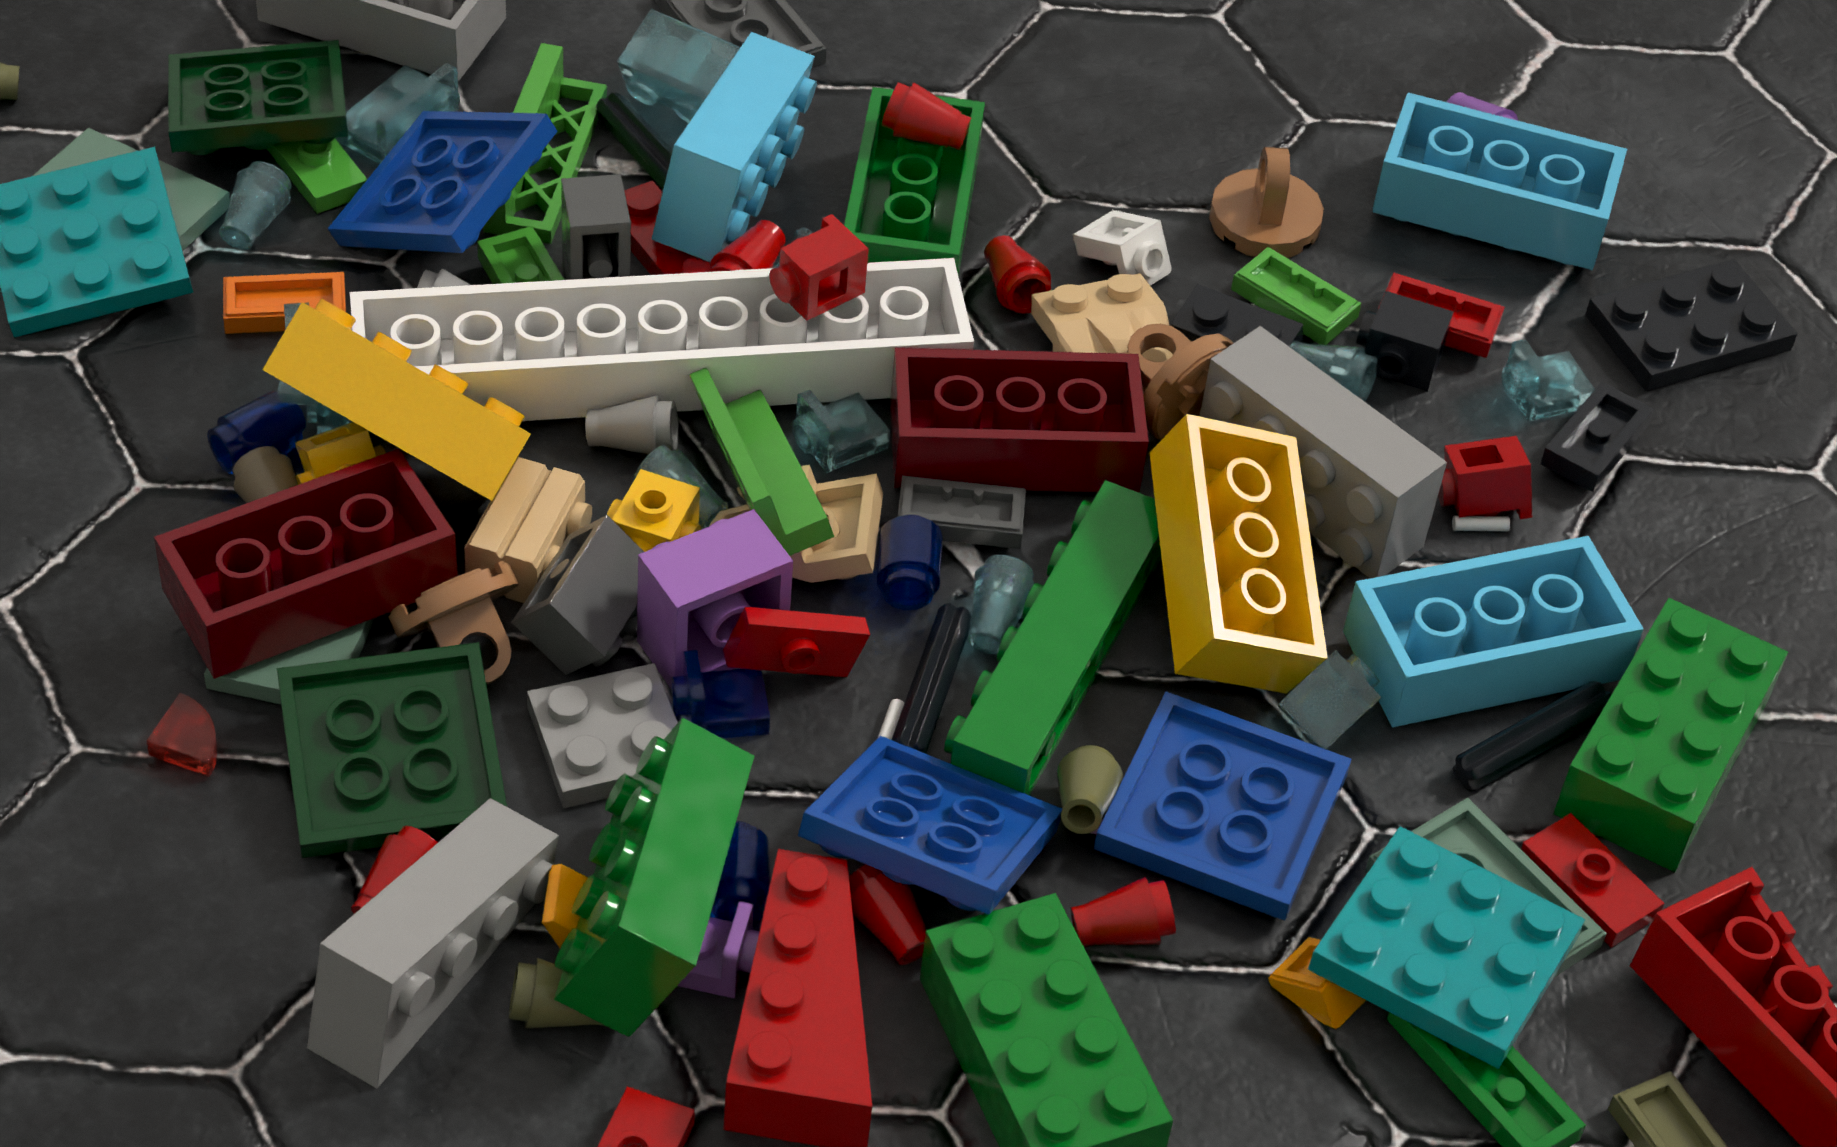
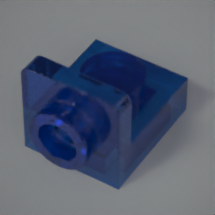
(721, 701)

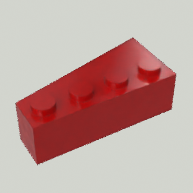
(1750, 1000)
(801, 1028)

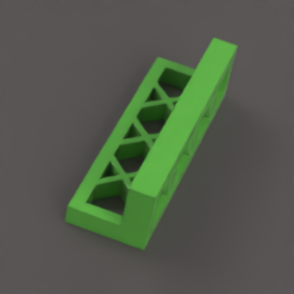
(542, 95)
(764, 465)

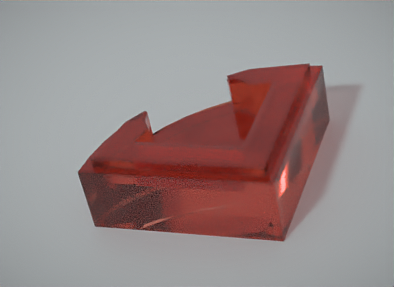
(185, 737)

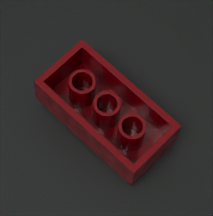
(1019, 418)
(305, 562)

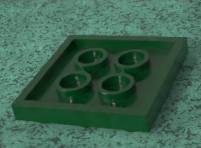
(256, 97)
(388, 746)

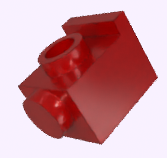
(821, 269)
(1487, 478)

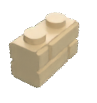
(528, 523)

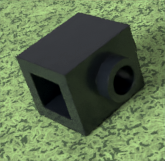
(1405, 339)

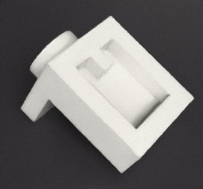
(1126, 241)

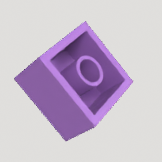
(699, 586)

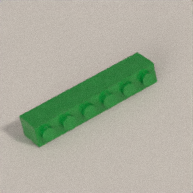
(1061, 642)

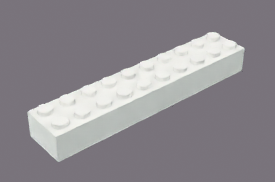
(630, 338)

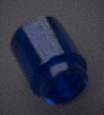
(256, 425)
(909, 561)
(744, 874)

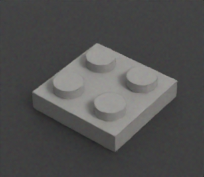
(599, 729)

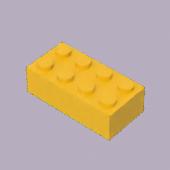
(396, 400)
(1236, 555)

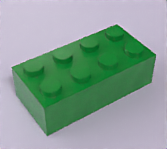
(912, 194)
(1670, 734)
(653, 877)
(1039, 1032)

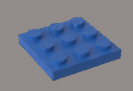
(443, 181)
(1223, 805)
(931, 825)

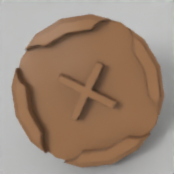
(1267, 208)
(1178, 383)
(462, 610)

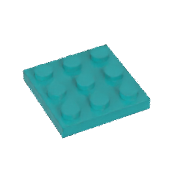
(88, 242)
(1447, 946)

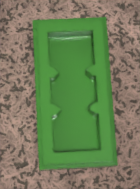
(320, 172)
(1296, 294)

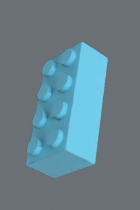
(735, 148)
(1499, 181)
(1491, 630)

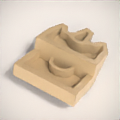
(1100, 315)
(854, 516)

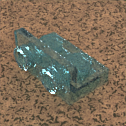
(393, 106)

